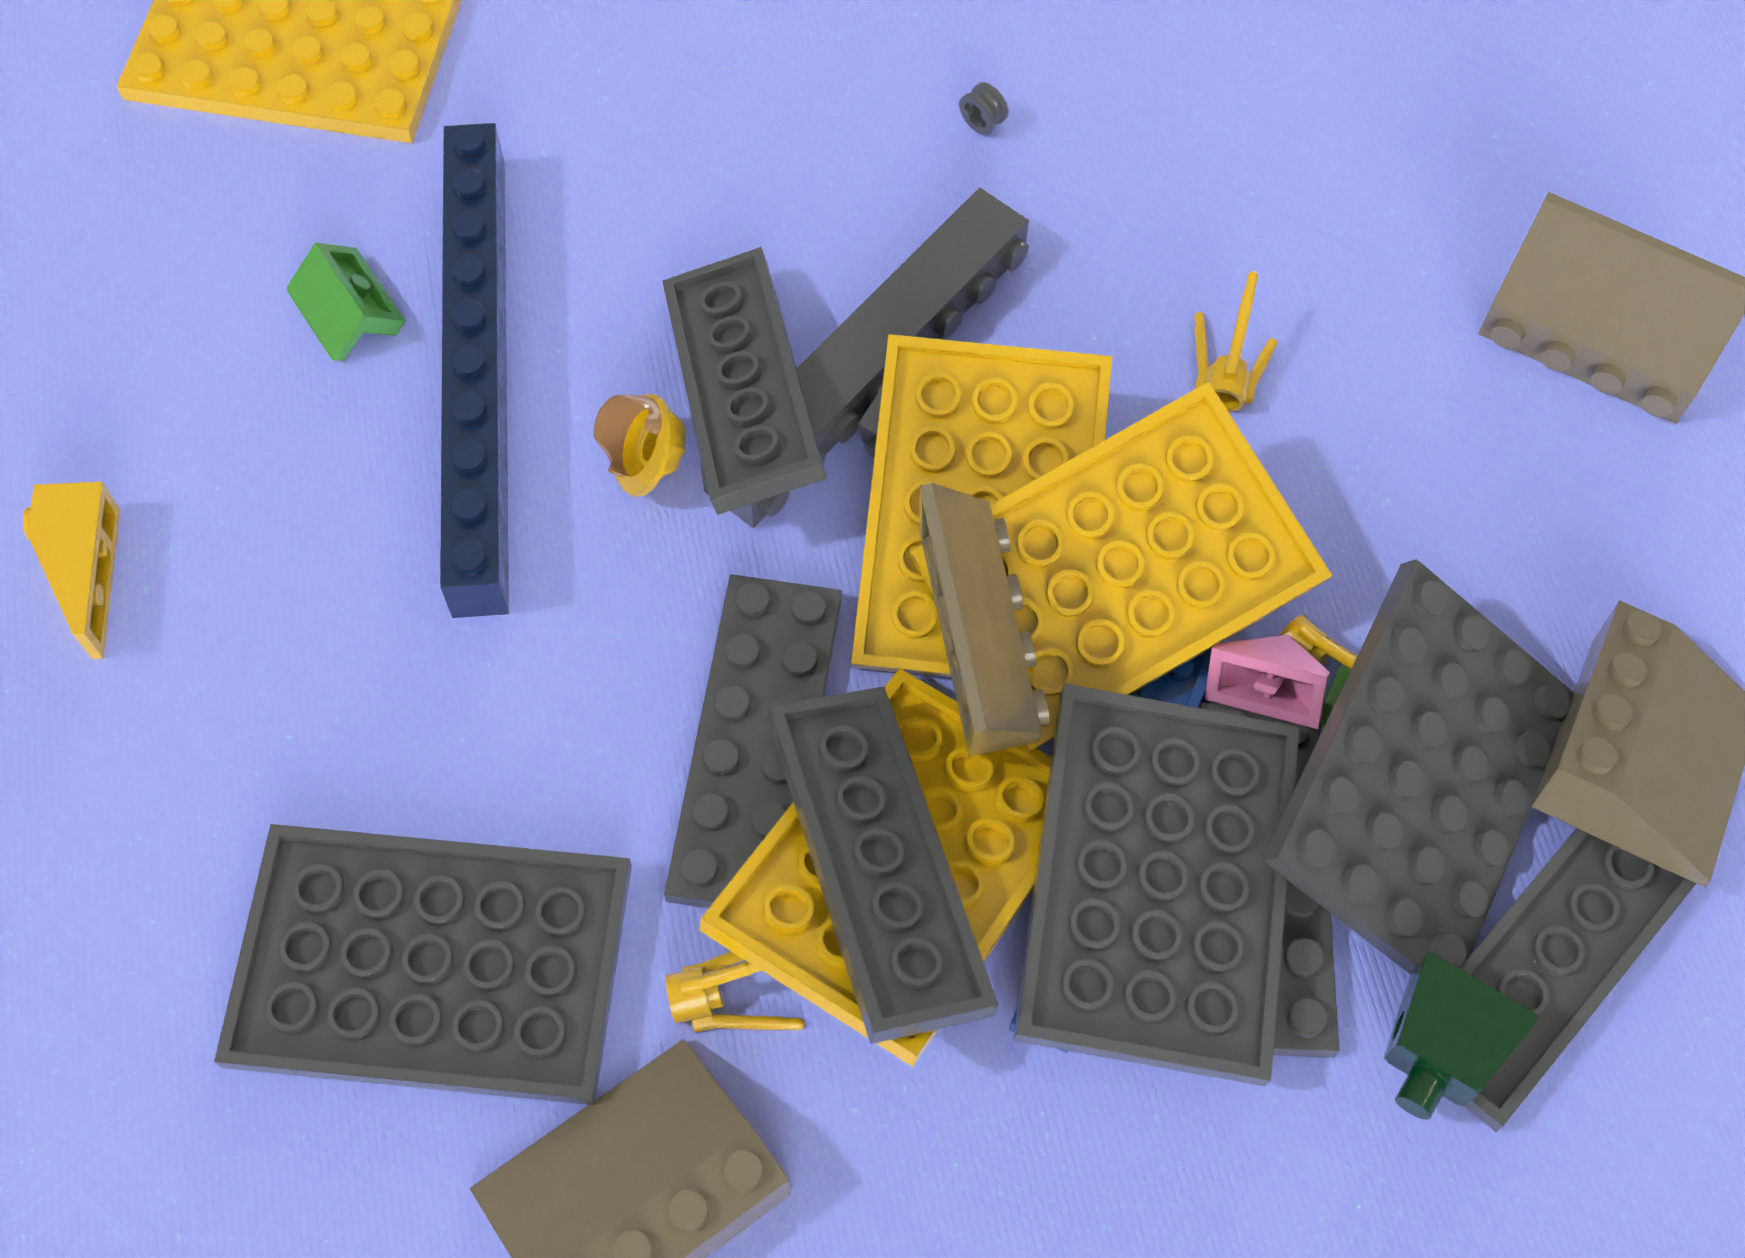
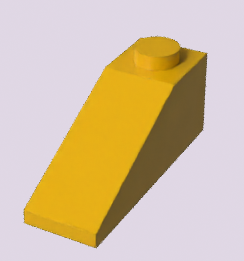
(75, 543)

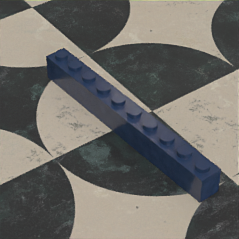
(474, 375)

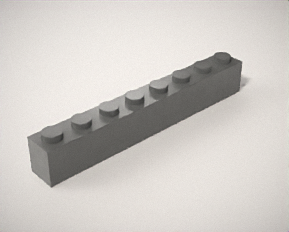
(917, 300)

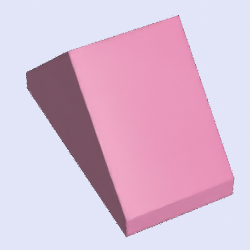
(1269, 678)

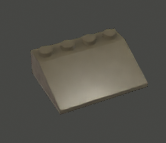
(1615, 308)
(979, 621)
(1649, 746)
(640, 1174)

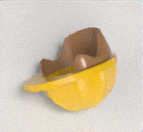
(640, 440)

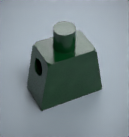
(1451, 1036)

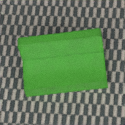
(342, 298)

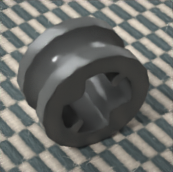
(983, 108)

